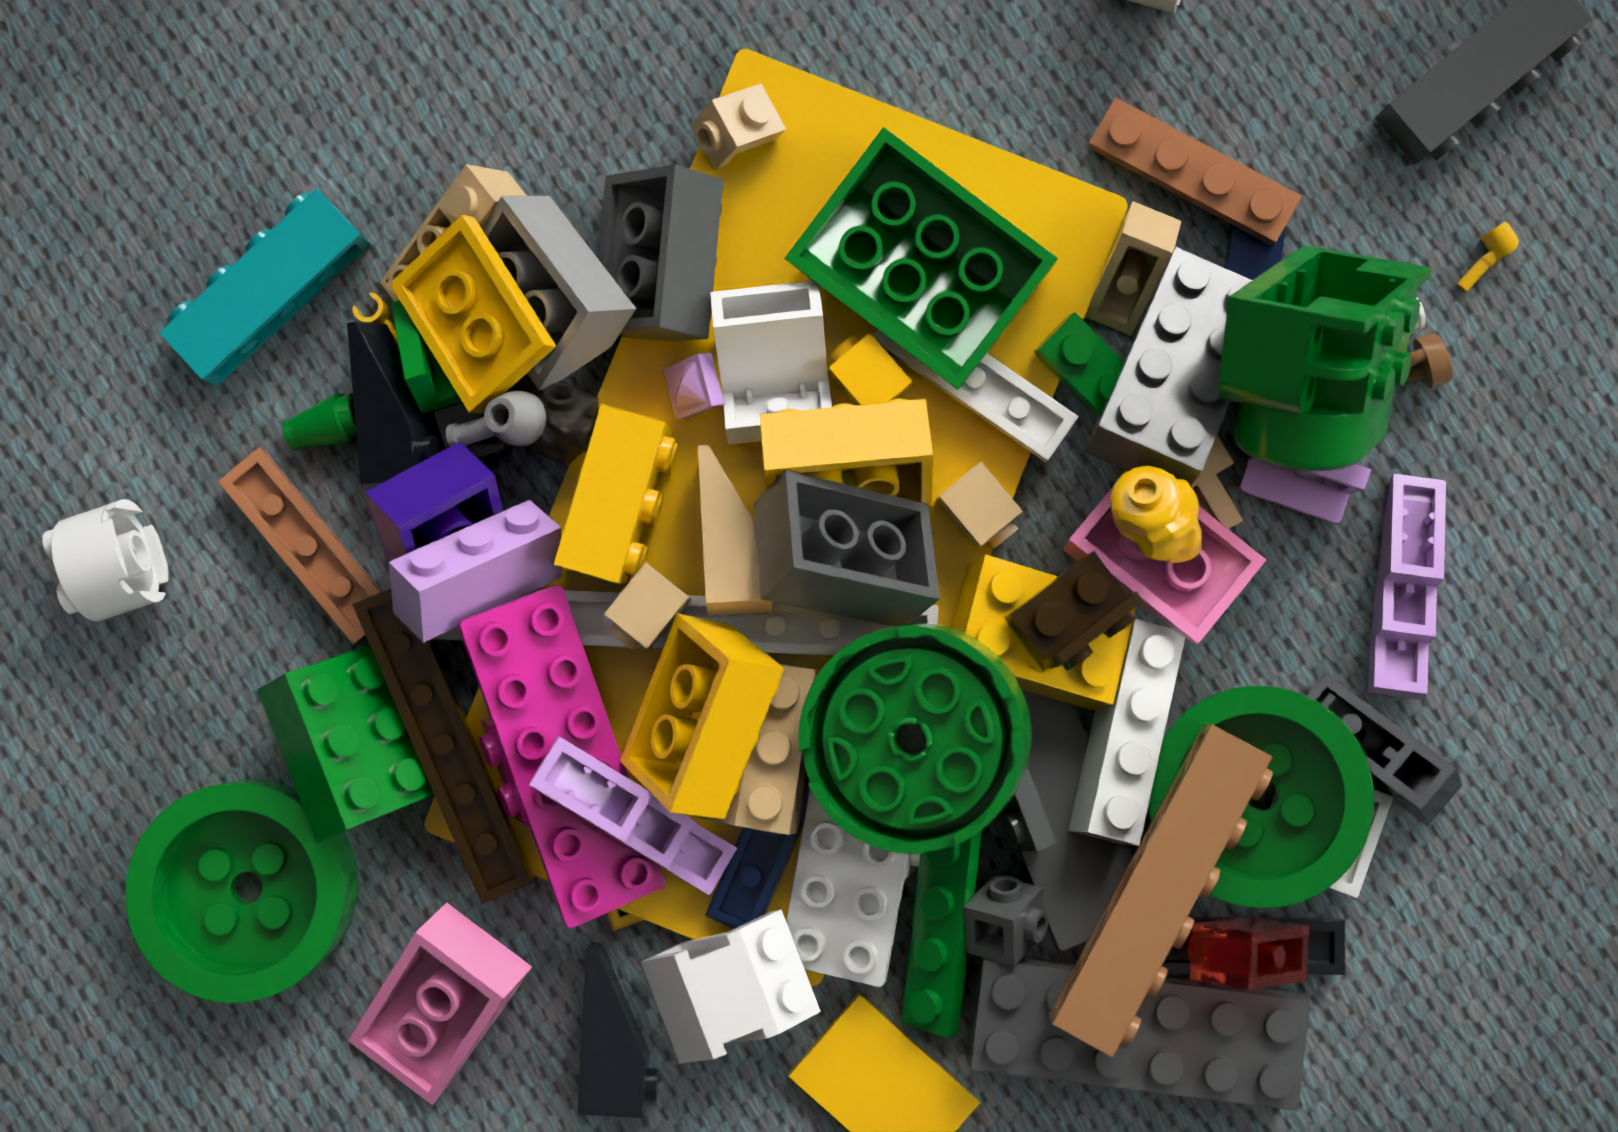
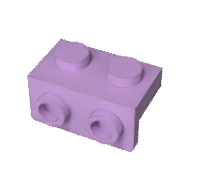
(1308, 492)

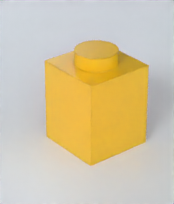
(867, 372)

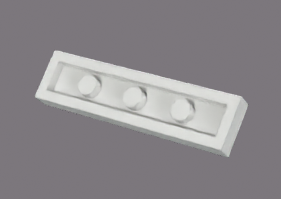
(1002, 401)

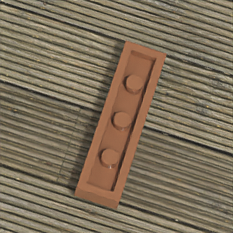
(1194, 172)
(301, 539)

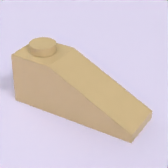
(728, 545)

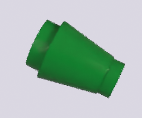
(323, 424)

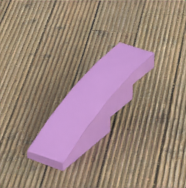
(1407, 586)
(632, 815)

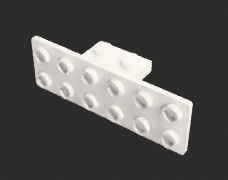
(848, 893)

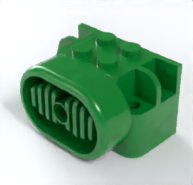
(1318, 356)

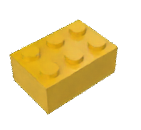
(858, 445)
(617, 495)
(997, 588)
(701, 716)

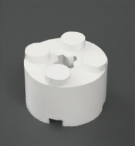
(106, 561)

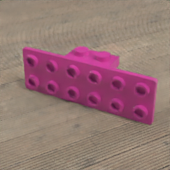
(541, 689)

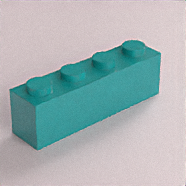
(263, 287)

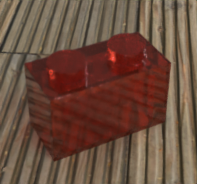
(1249, 952)

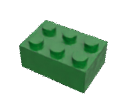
(344, 742)

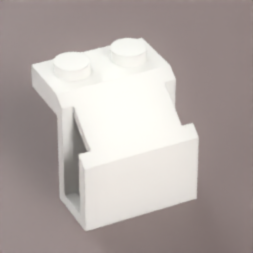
(769, 354)
(730, 988)

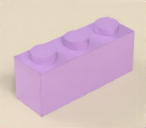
(475, 570)

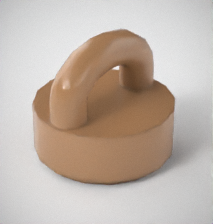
(1432, 361)

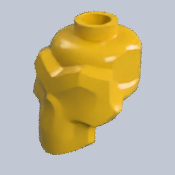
(1157, 514)

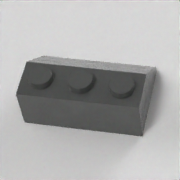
(663, 248)

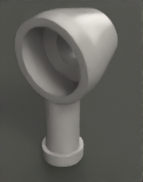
(523, 426)

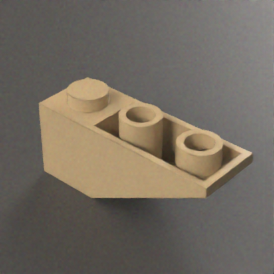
(470, 194)

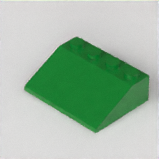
(921, 258)

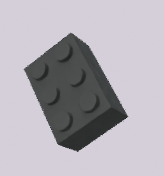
(845, 550)

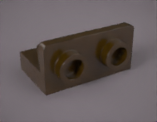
(1072, 613)

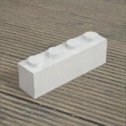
(1128, 739)

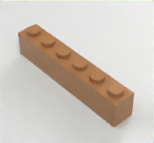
(1160, 889)

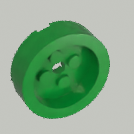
(972, 728)
(1320, 784)
(198, 925)

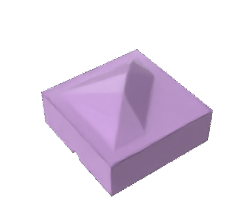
(693, 386)

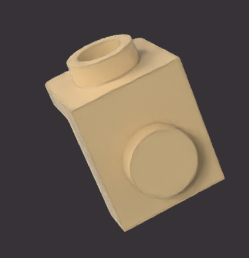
(736, 124)

